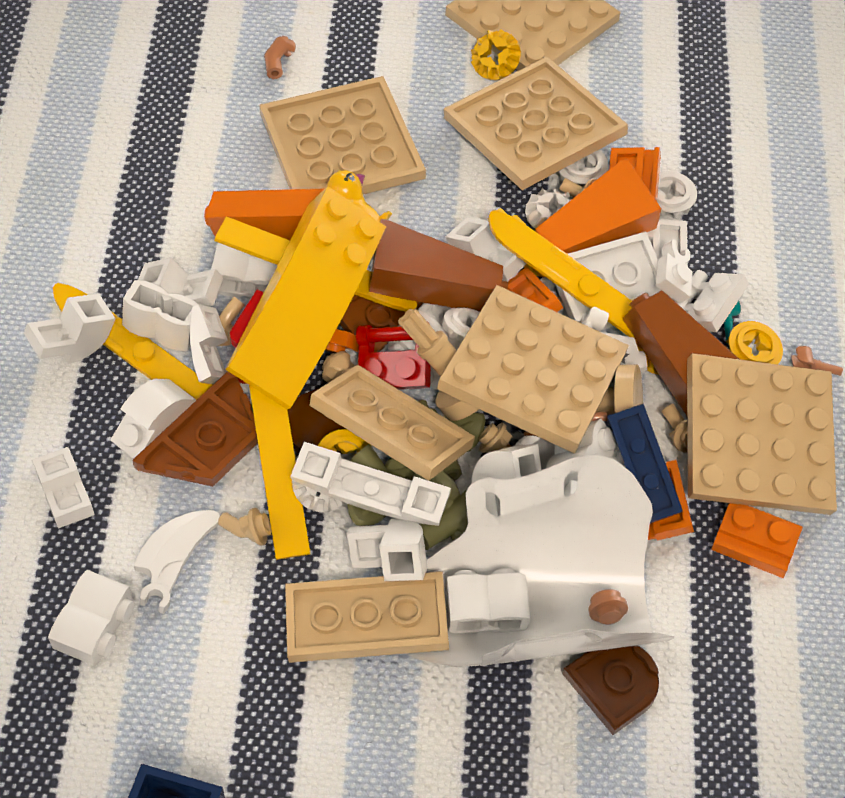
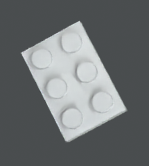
(623, 263)

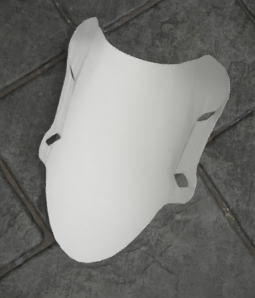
(568, 555)

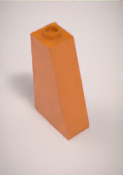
(265, 209)
(603, 212)

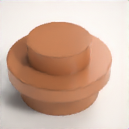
(607, 606)

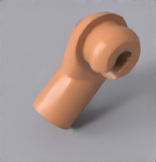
(273, 55)

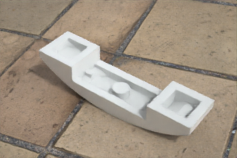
(370, 488)

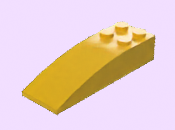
(306, 297)

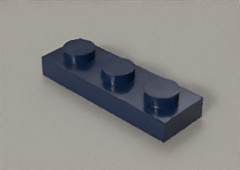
(645, 460)

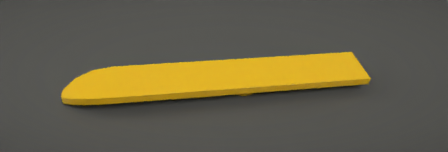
(272, 247)
(560, 268)
(141, 351)
(277, 464)

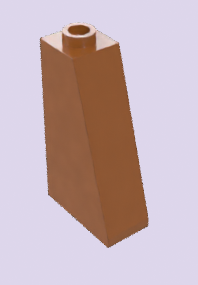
(431, 271)
(669, 338)

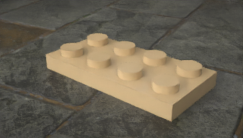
(392, 421)
(365, 618)

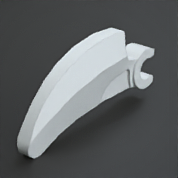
(169, 550)

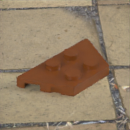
(205, 437)

